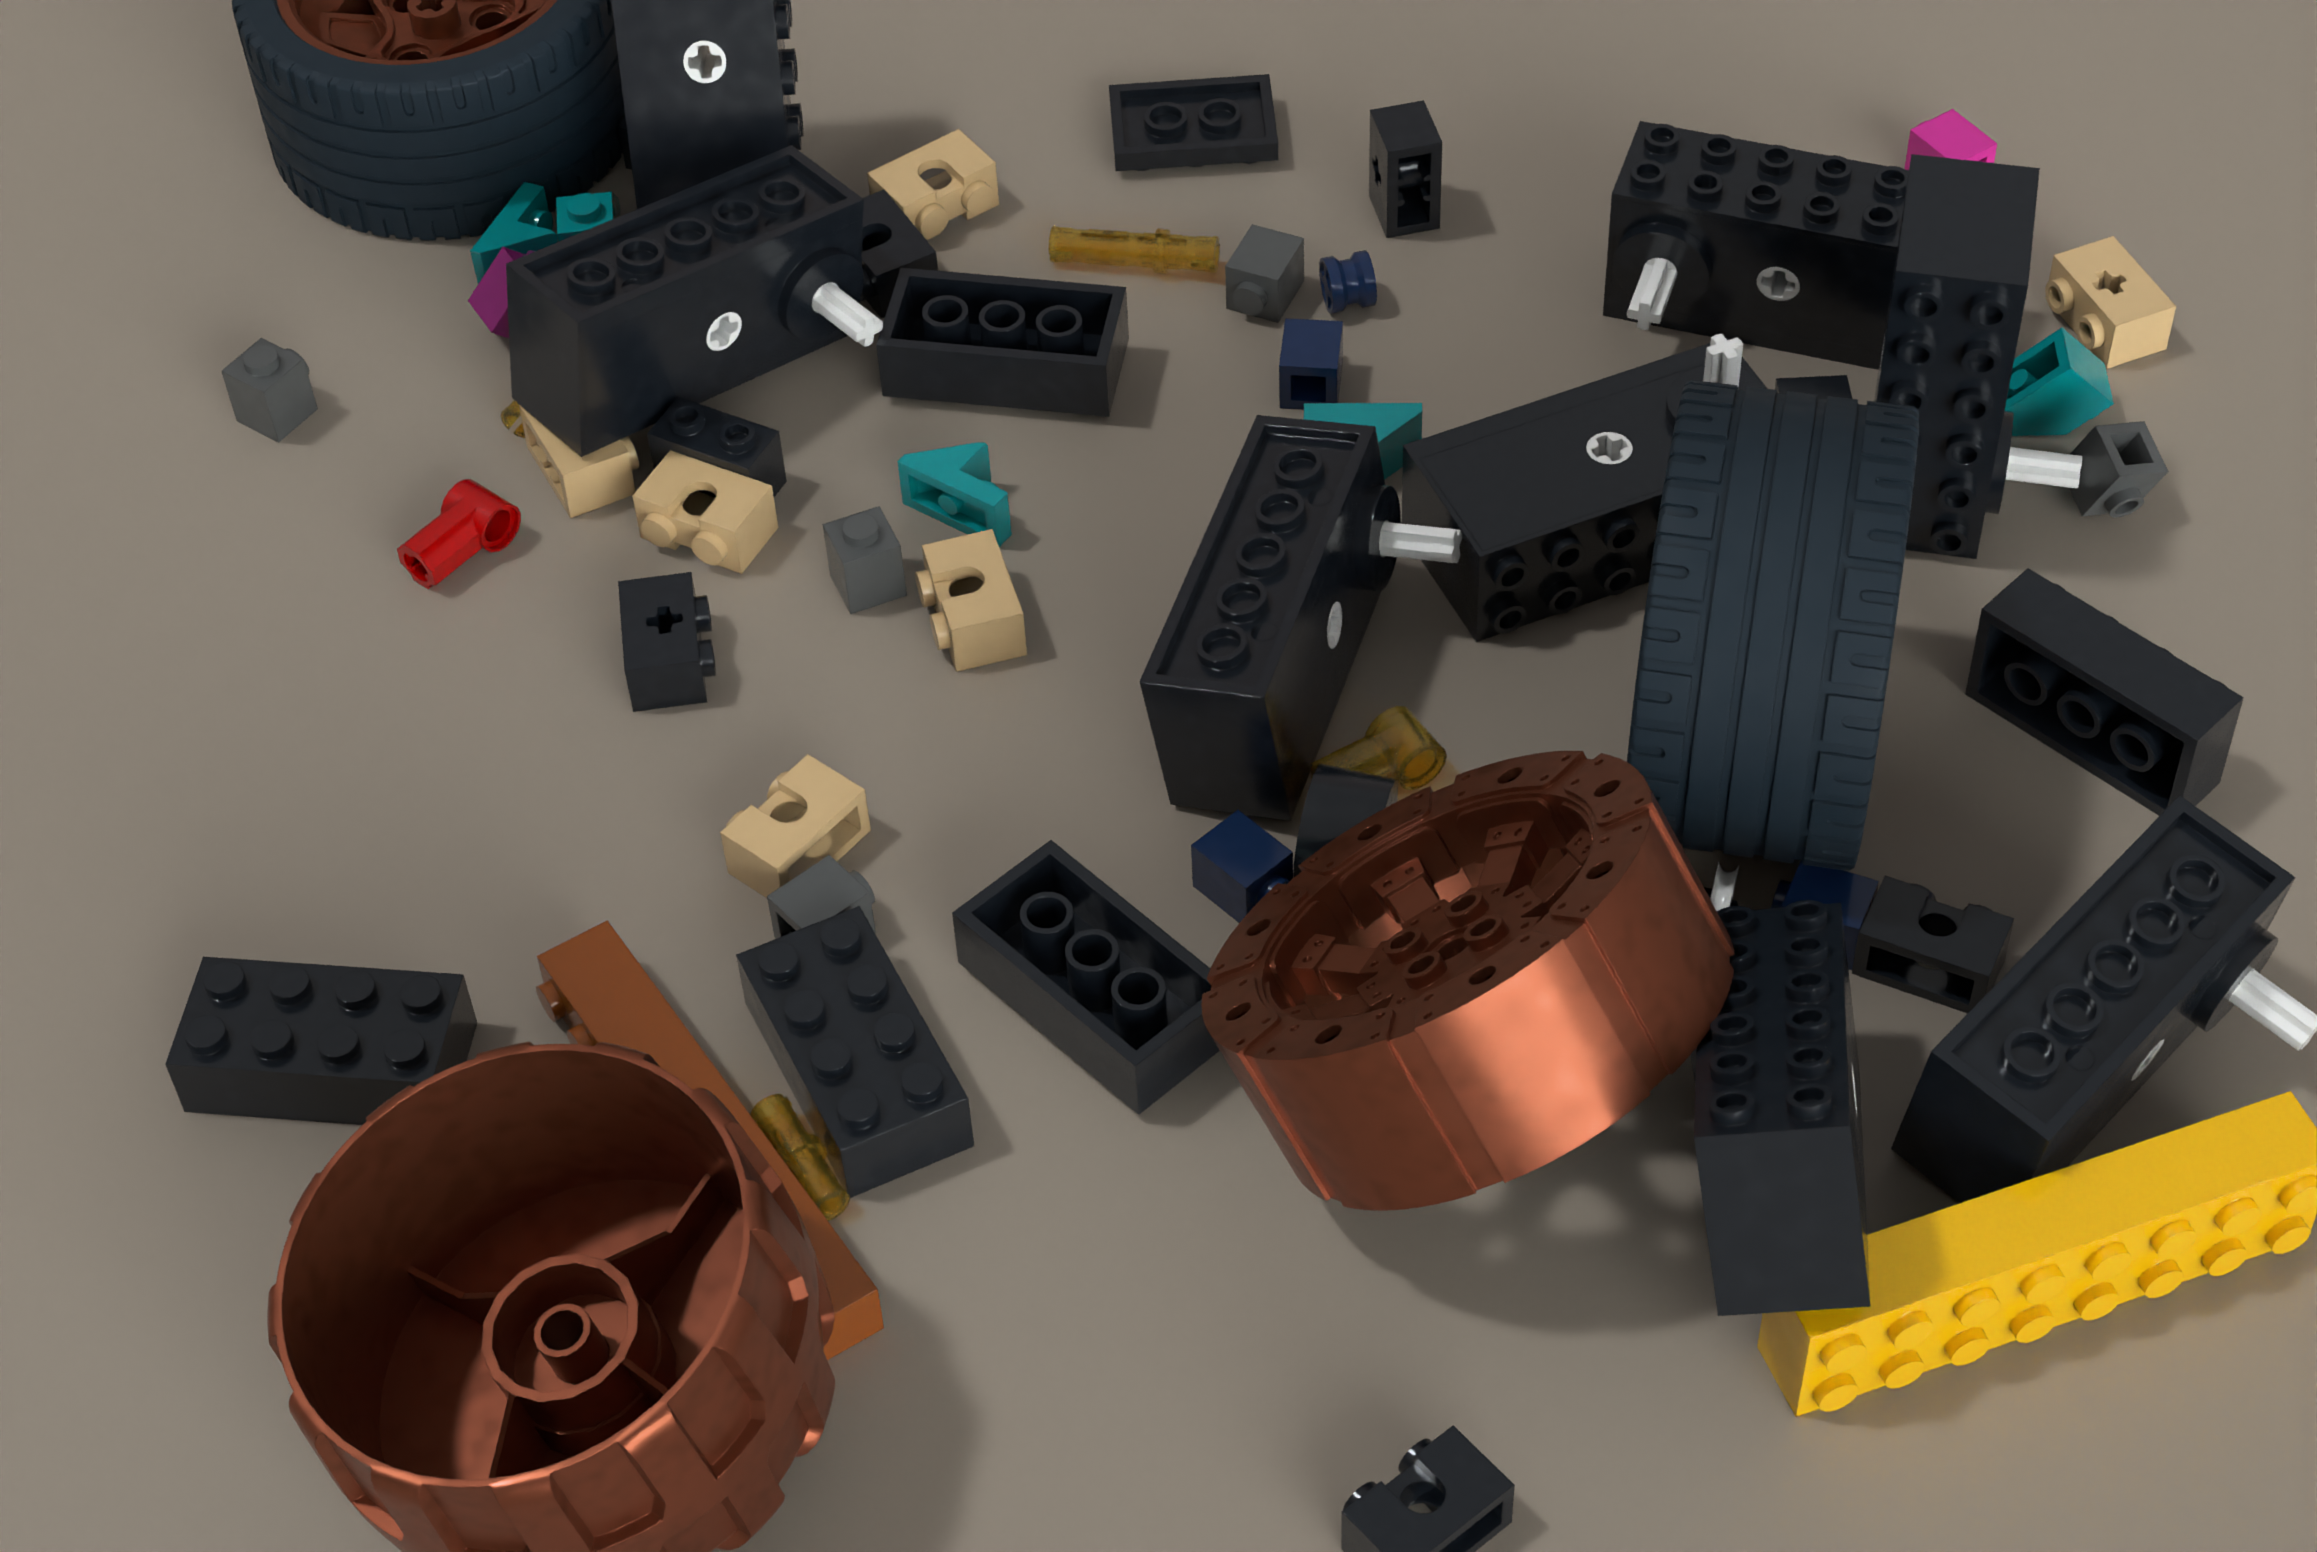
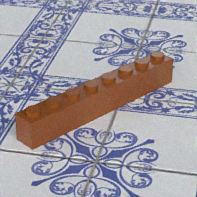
(612, 1000)

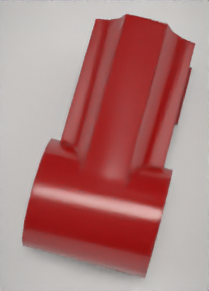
(467, 523)

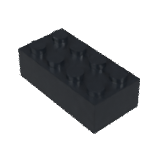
(1003, 341)
(2101, 694)
(1089, 974)
(314, 1038)
(855, 1051)

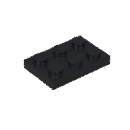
(1193, 122)

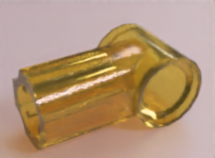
(1392, 748)

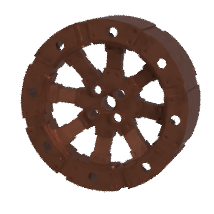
(1470, 981)

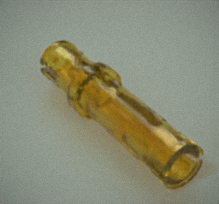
(1144, 250)

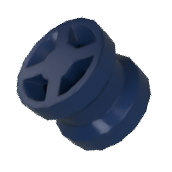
(1348, 281)

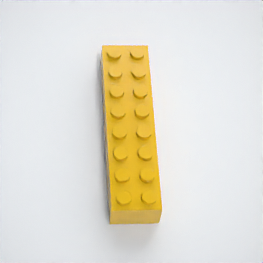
(2056, 1252)

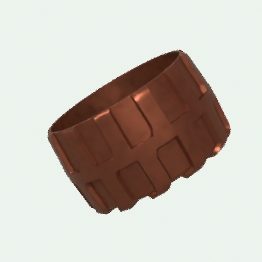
(554, 1312)

